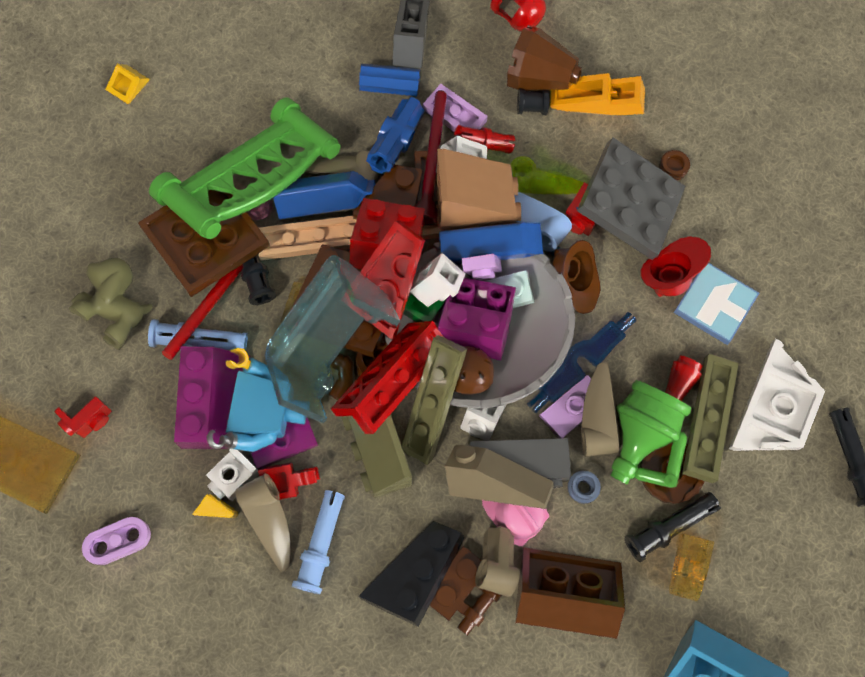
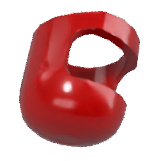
(529, 13)

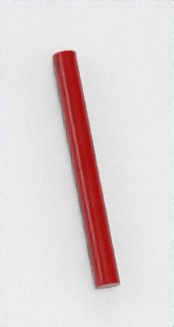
(200, 313)

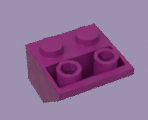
(479, 316)

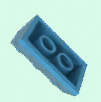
(711, 654)

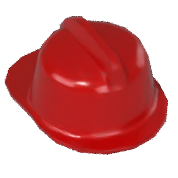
(676, 266)

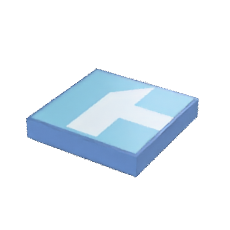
(716, 303)

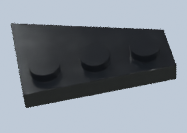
(415, 575)

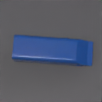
(323, 194)
(504, 241)

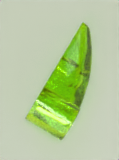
(542, 180)

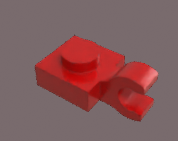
(288, 480)

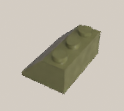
(381, 456)

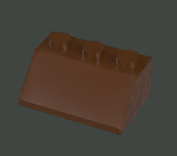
(570, 593)

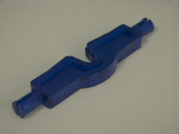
(593, 350)

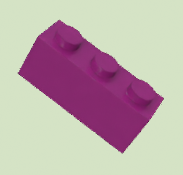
(203, 395)

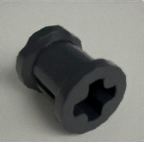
(532, 101)

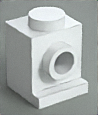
(437, 281)
(243, 474)

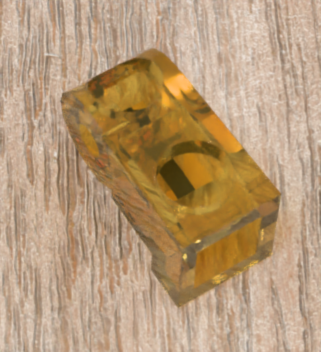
(690, 566)

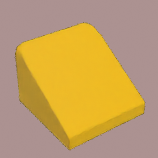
(126, 83)
(214, 507)

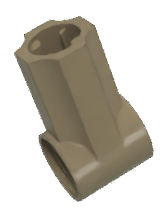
(496, 568)

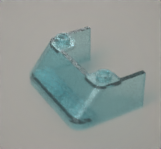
(317, 332)

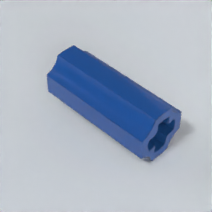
(389, 79)

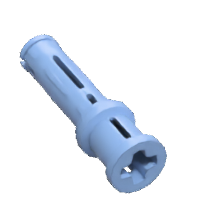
(235, 339)
(315, 558)

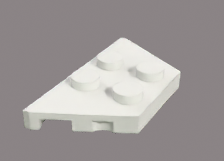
(779, 405)

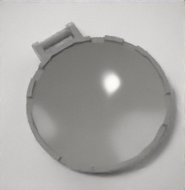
(536, 337)

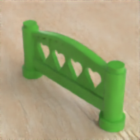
(191, 198)

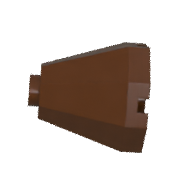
(542, 63)

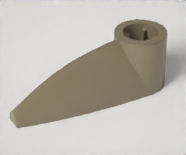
(342, 164)
(599, 422)
(265, 514)

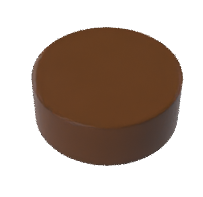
(675, 164)

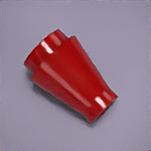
(683, 377)

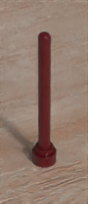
(430, 174)

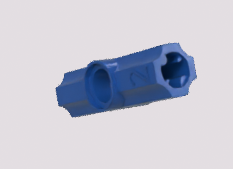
(395, 135)

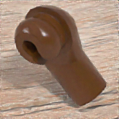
(346, 375)

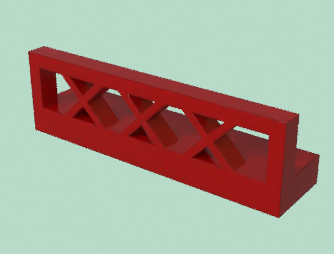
(388, 377)

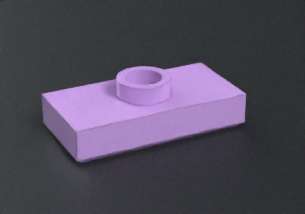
(567, 410)

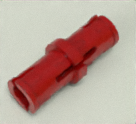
(485, 136)

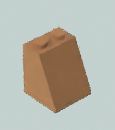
(474, 192)

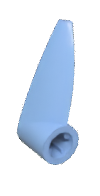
(553, 223)

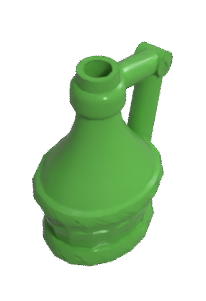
(648, 423)

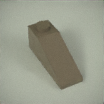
(493, 478)

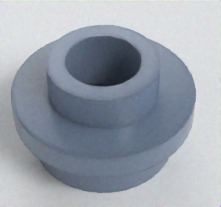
(591, 480)

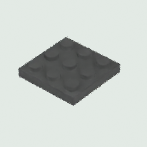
(631, 198)

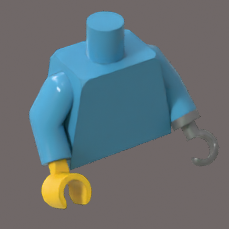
(254, 411)

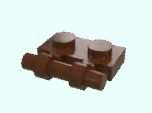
(457, 586)

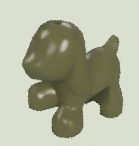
(111, 281)

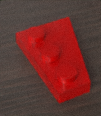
(394, 268)

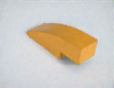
(602, 96)

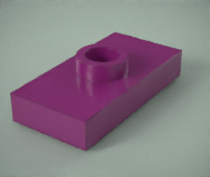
(295, 441)

